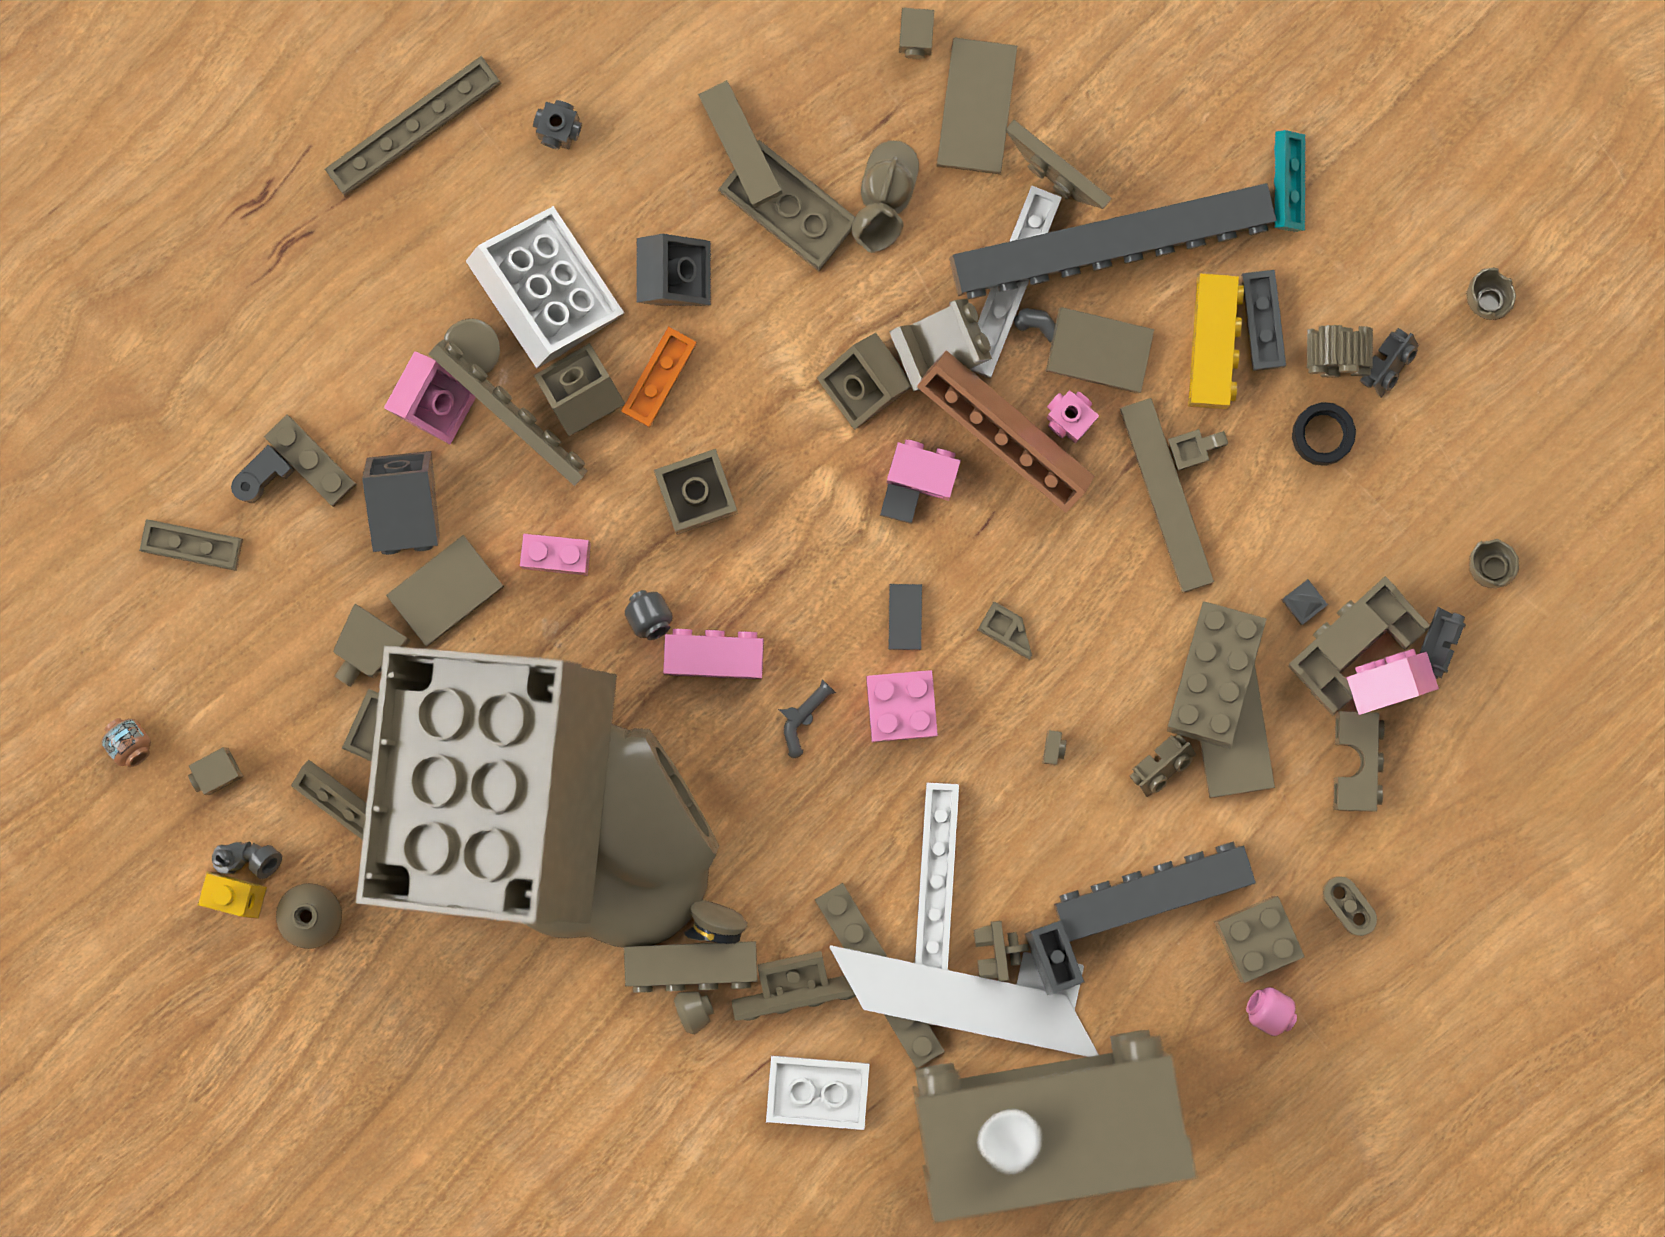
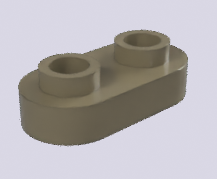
(1349, 905)

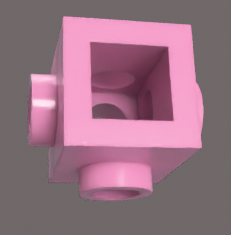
(1075, 427)

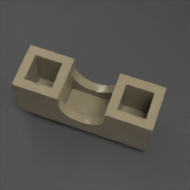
(1362, 734)

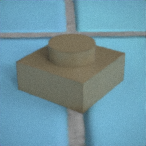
(1054, 748)

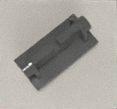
(1399, 350)
(1443, 632)

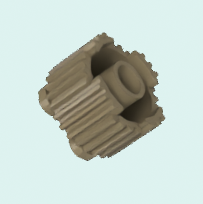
(1339, 351)

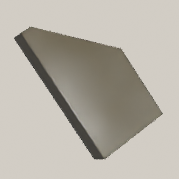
(1006, 629)

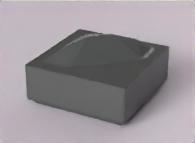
(1304, 602)

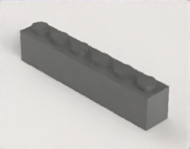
(1156, 892)

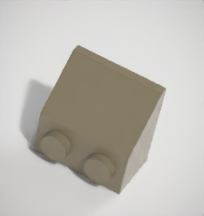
(864, 380)
(579, 389)

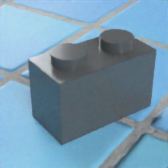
(1054, 957)

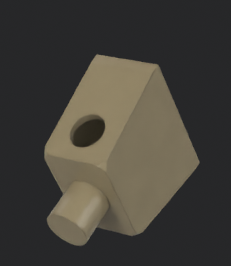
(363, 645)

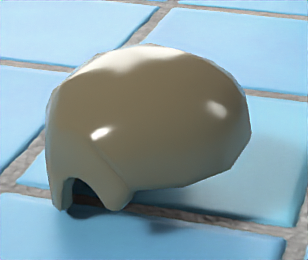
(876, 227)
(1490, 294)
(1493, 564)

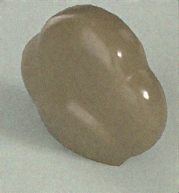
(649, 852)

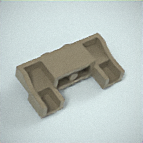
(1357, 629)

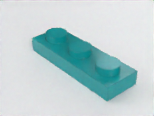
(1289, 180)

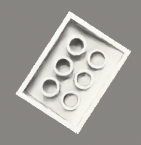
(544, 286)

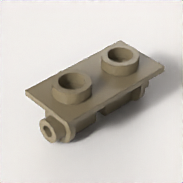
(1175, 756)

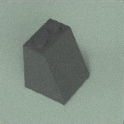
(401, 502)

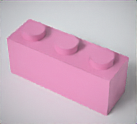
(713, 654)

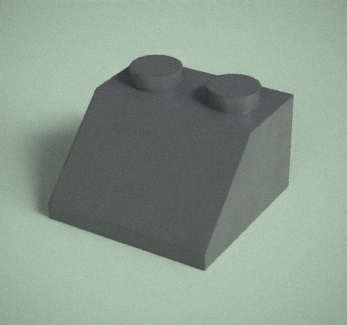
(673, 271)

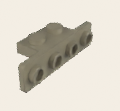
(791, 985)

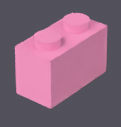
(923, 470)
(555, 554)

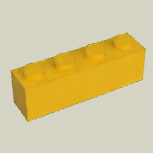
(1214, 340)

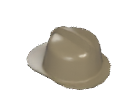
(890, 175)

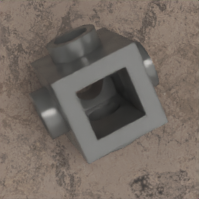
(557, 136)

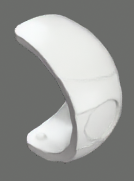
(1010, 1141)

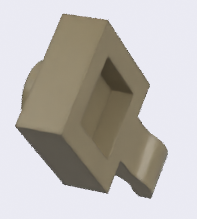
(1192, 449)

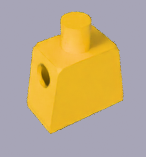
(231, 895)

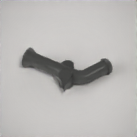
(802, 716)

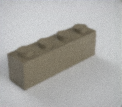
(690, 964)

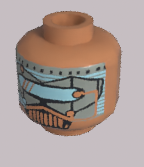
(126, 742)

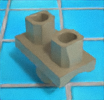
(997, 966)

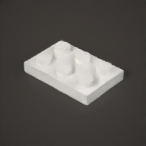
(817, 1092)

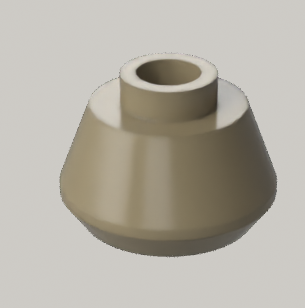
(693, 1010)

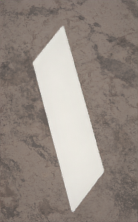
(964, 1002)

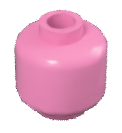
(1271, 1011)

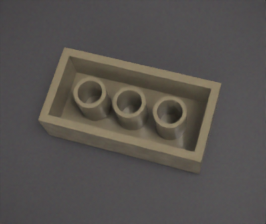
(1216, 675)

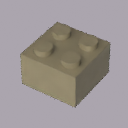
(696, 491)
(1259, 939)

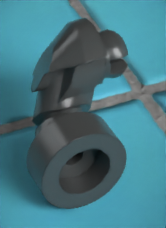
(232, 857)

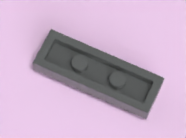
(1263, 320)

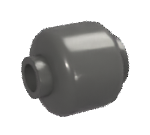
(648, 615)

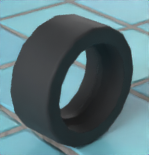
(1337, 413)

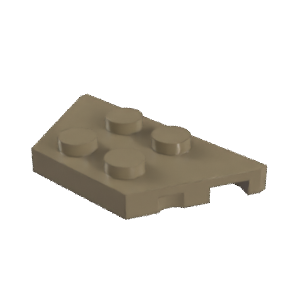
(1047, 163)

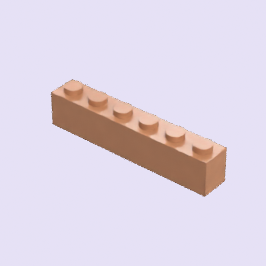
(1006, 431)

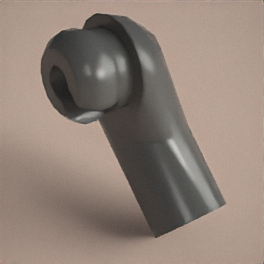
(1035, 319)

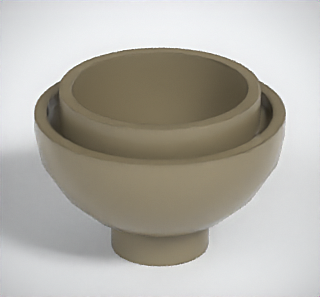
(325, 916)

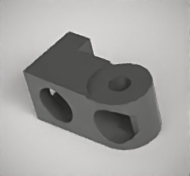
(259, 473)

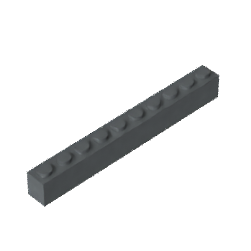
(1112, 240)

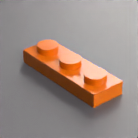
(659, 377)

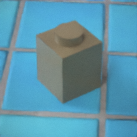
(916, 32)
(214, 772)

